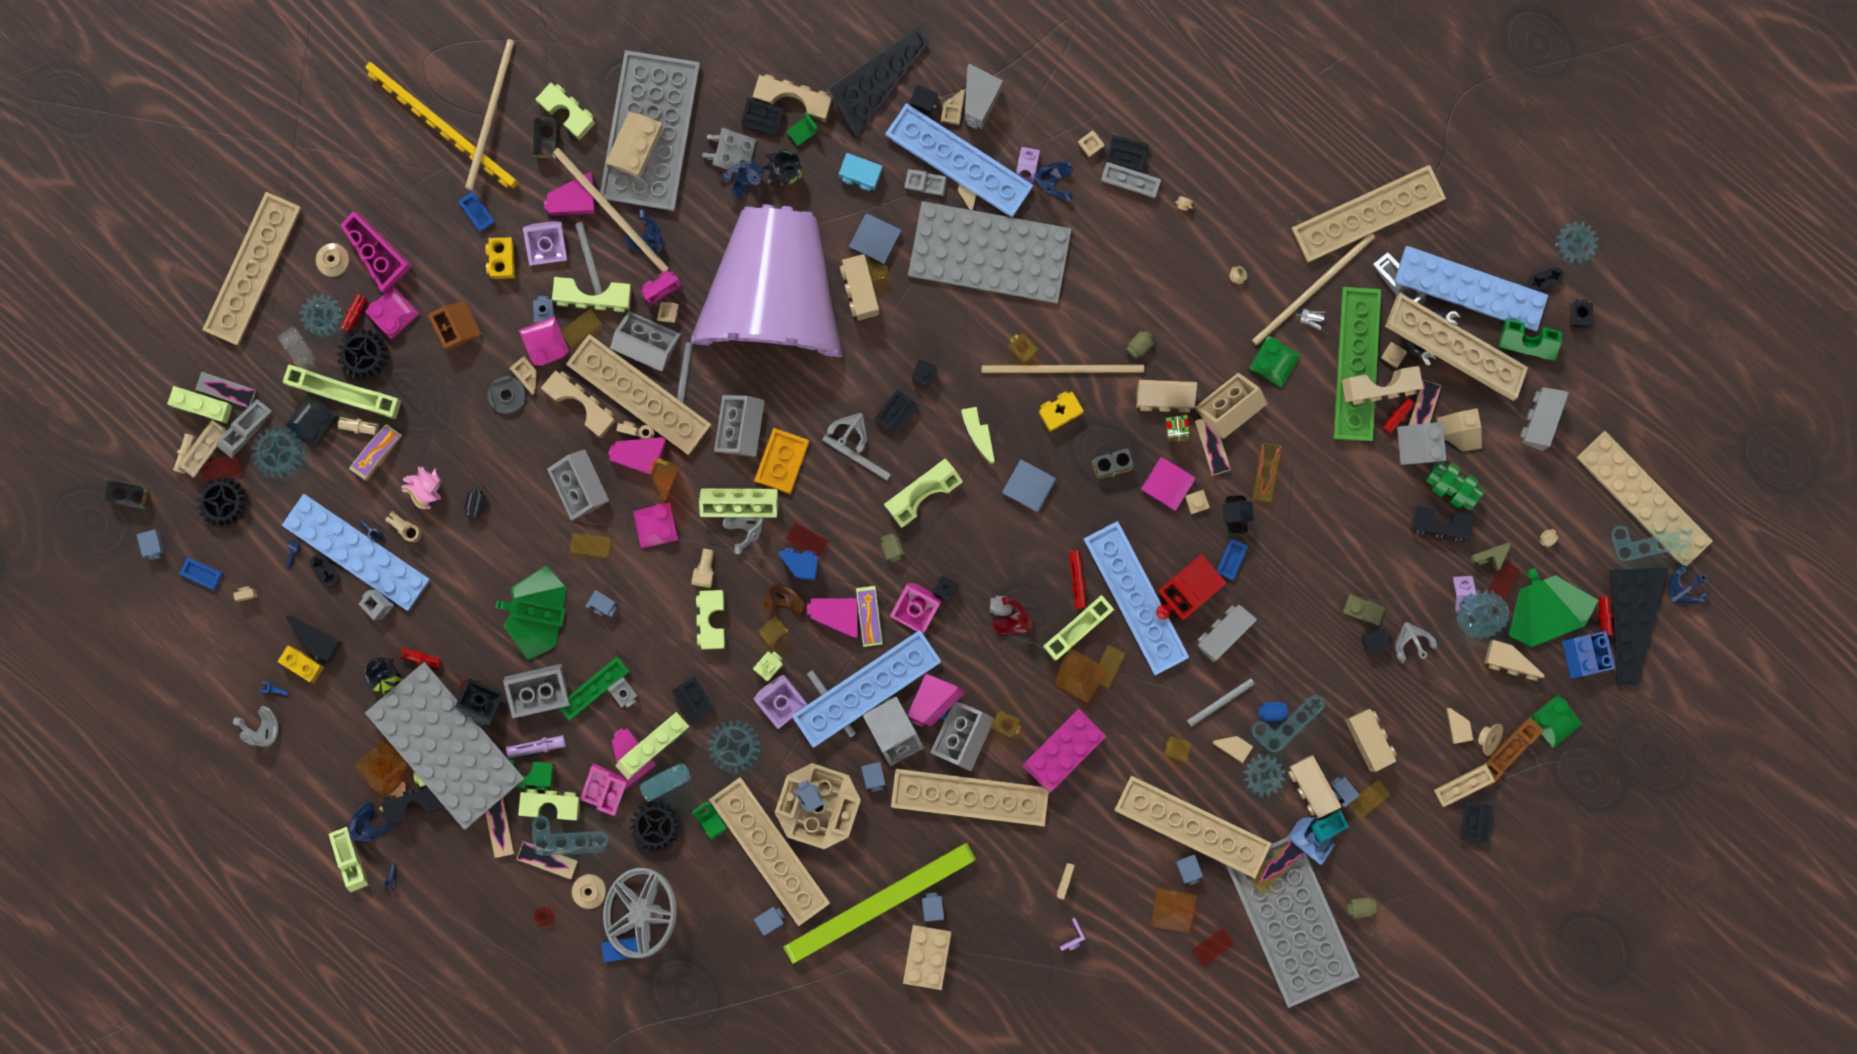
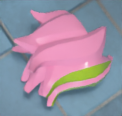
(422, 488)

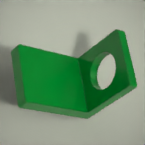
(803, 130)
(710, 820)

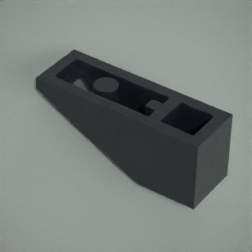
(316, 641)

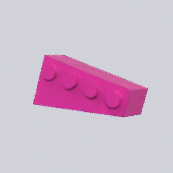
(379, 255)

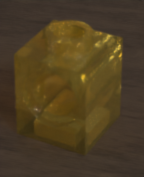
(1026, 355)
(997, 724)

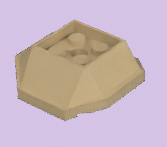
(823, 827)

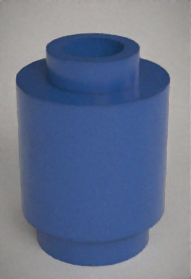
(1273, 711)

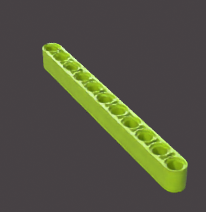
(879, 903)

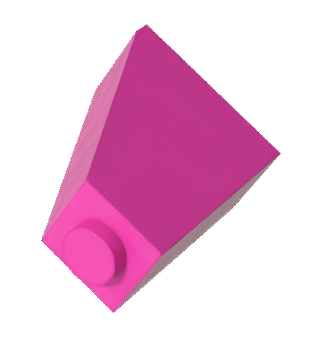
(571, 199)
(637, 453)
(836, 613)
(933, 700)
(622, 744)

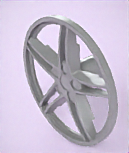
(641, 913)

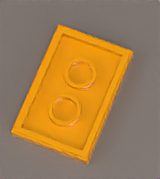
(781, 461)

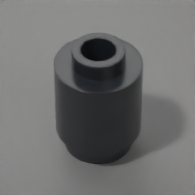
(474, 503)

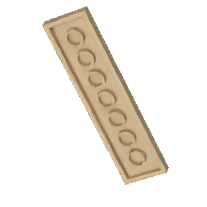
(1368, 213)
(252, 268)
(1456, 346)
(638, 394)
(1642, 497)
(969, 797)
(1193, 827)
(769, 851)

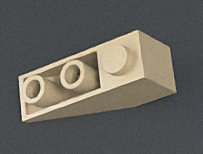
(1507, 657)

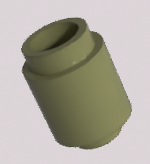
(1140, 344)
(892, 548)
(1362, 907)

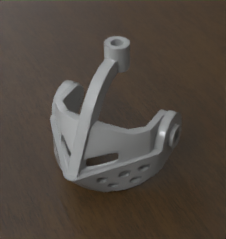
(855, 421)
(752, 529)
(1410, 631)
(258, 738)

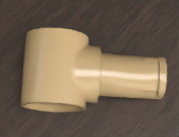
(403, 527)
(703, 573)

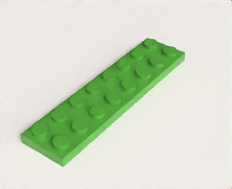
(1356, 358)

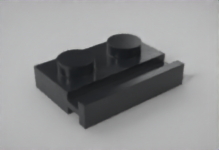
(762, 116)
(1127, 153)
(896, 412)
(693, 700)
(1476, 822)

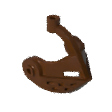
(791, 599)

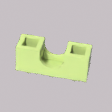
(553, 98)
(200, 404)
(709, 603)
(532, 802)

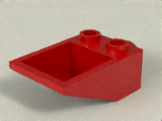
(1191, 587)

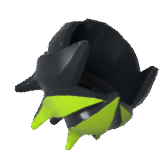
(783, 167)
(381, 674)

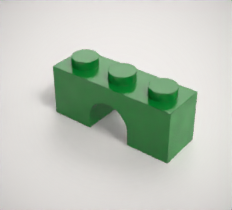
(1543, 346)
(540, 776)

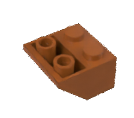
(454, 325)

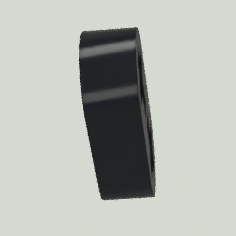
(1547, 283)
(321, 573)

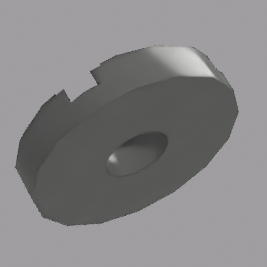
(506, 406)

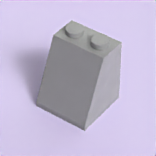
(981, 95)
(1421, 443)
(893, 731)

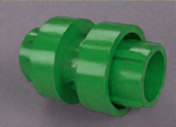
(1447, 480)

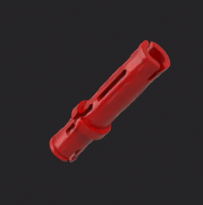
(1077, 580)

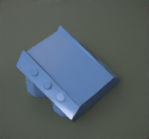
(1305, 839)

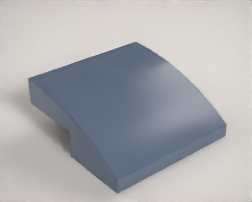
(874, 238)
(1029, 485)

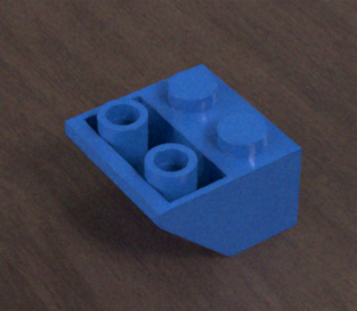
(803, 565)
(1588, 654)

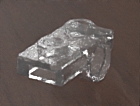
(296, 347)

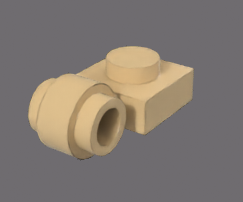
(628, 428)

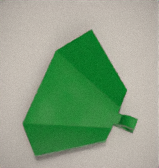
(1549, 609)
(535, 612)

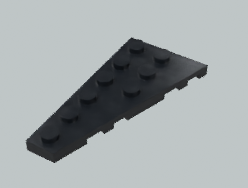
(871, 83)
(1634, 608)

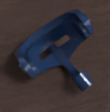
(1056, 171)
(743, 180)
(653, 234)
(1679, 594)
(362, 817)

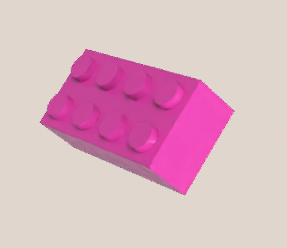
(1064, 750)

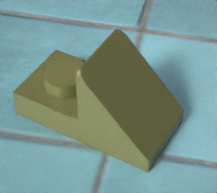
(1496, 554)
(1364, 610)

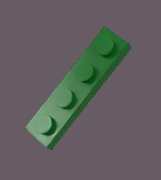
(594, 688)

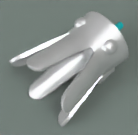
(1307, 316)

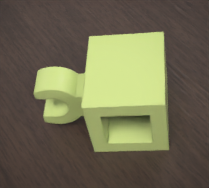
(768, 665)

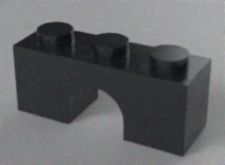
(1424, 522)
(394, 808)

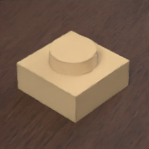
(1091, 143)
(667, 312)
(1393, 355)
(1197, 502)
(245, 593)

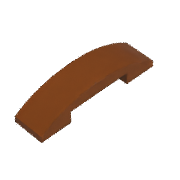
(1513, 747)

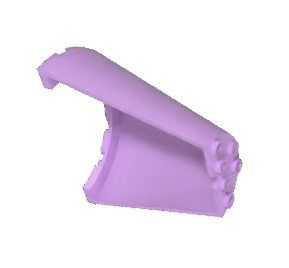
(772, 285)

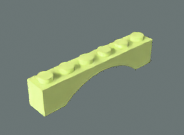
(342, 392)

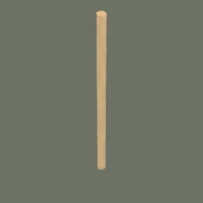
(489, 114)
(611, 211)
(1315, 287)
(1062, 368)

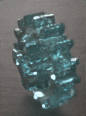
(1577, 249)
(314, 319)
(1271, 780)

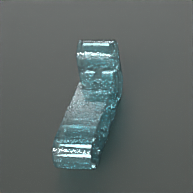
(1653, 543)
(1290, 721)
(570, 838)

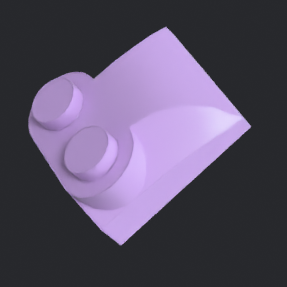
(545, 242)
(779, 700)

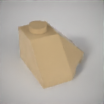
(1463, 429)

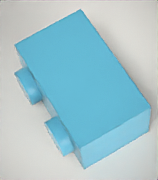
(860, 172)

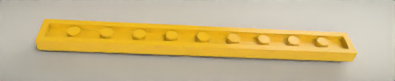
(434, 121)

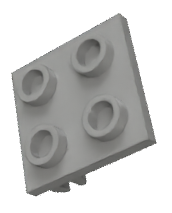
(731, 150)

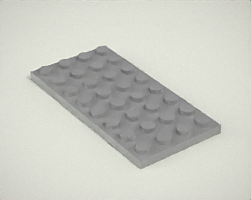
(664, 92)
(989, 252)
(444, 746)
(1296, 931)

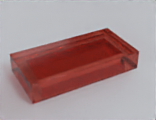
(221, 467)
(807, 539)
(1503, 580)
(1213, 946)

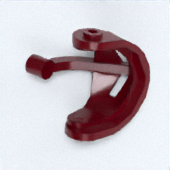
(1015, 624)

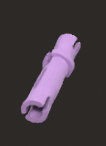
(536, 746)

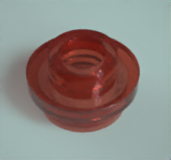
(537, 916)

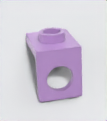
(1028, 161)
(1463, 587)
(1075, 942)

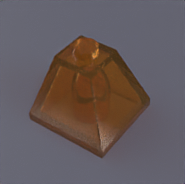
(663, 476)
(1079, 675)
(382, 768)
(1173, 910)

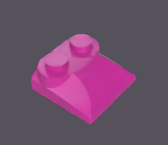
(660, 287)
(392, 312)
(544, 341)
(655, 525)
(916, 607)

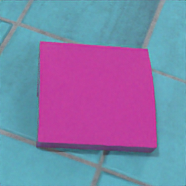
(1168, 483)
(603, 789)

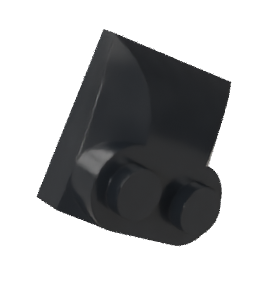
(312, 420)
(479, 702)

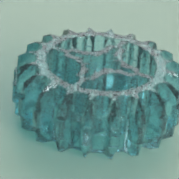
(279, 460)
(1481, 609)
(749, 739)
(665, 782)

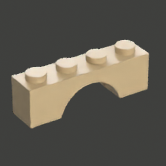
(770, 90)
(1361, 387)
(560, 388)

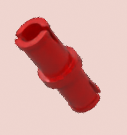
(353, 313)
(1398, 415)
(1605, 615)
(420, 657)

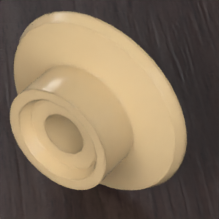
(339, 264)
(1491, 738)
(598, 891)

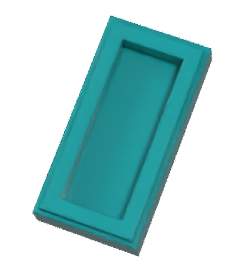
(1329, 826)

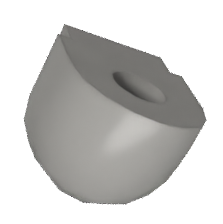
(998, 608)

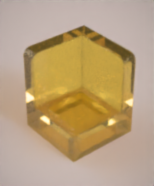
(876, 269)
(773, 631)
(1177, 749)

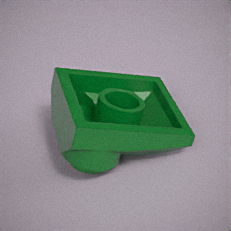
(1274, 361)
(1556, 720)

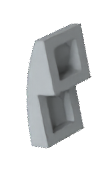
(925, 182)

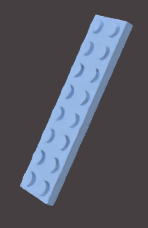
(959, 160)
(1470, 288)
(356, 552)
(1135, 598)
(866, 689)

